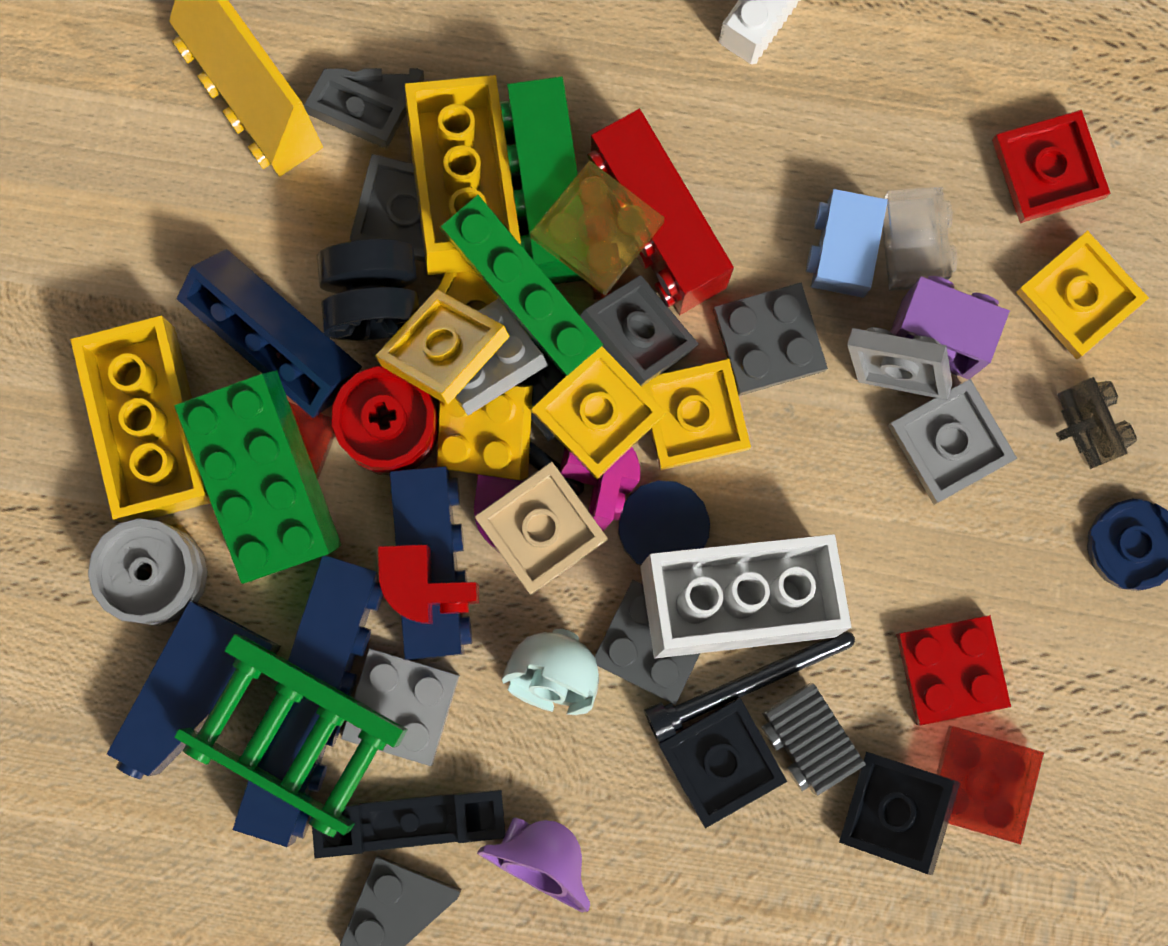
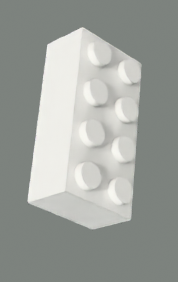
(744, 596)

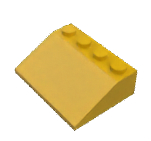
(246, 80)

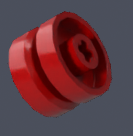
(363, 405)

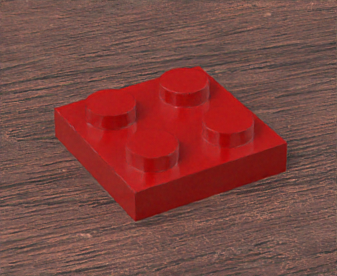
(1051, 166)
(953, 670)

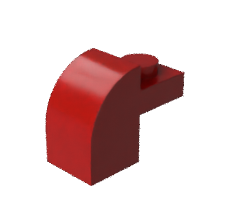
(409, 589)

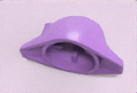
(543, 857)

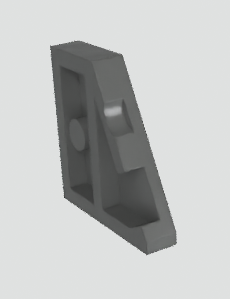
(362, 101)
(396, 905)

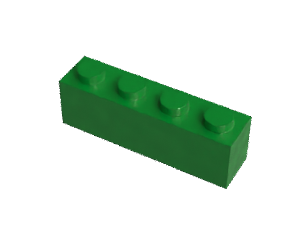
(521, 285)

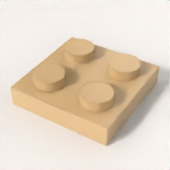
(541, 528)

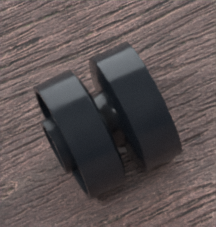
(367, 288)

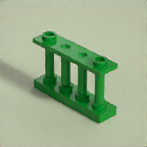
(291, 687)

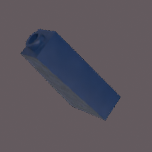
(179, 690)

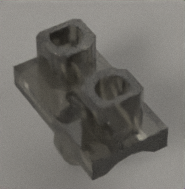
(1092, 424)

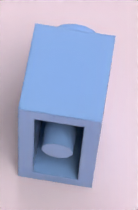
(847, 243)

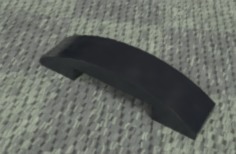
(416, 823)

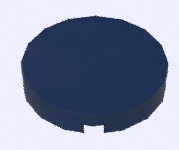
(662, 519)
(1130, 544)

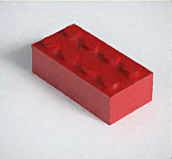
(684, 249)

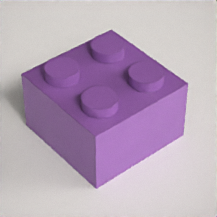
(961, 321)

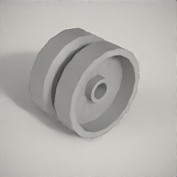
(123, 584)

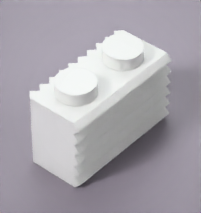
(753, 25)

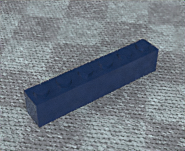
(326, 647)

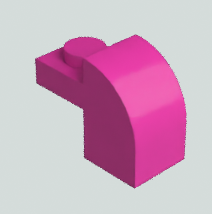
(609, 489)

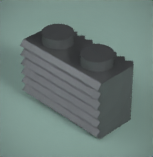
(812, 739)

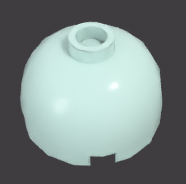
(553, 670)

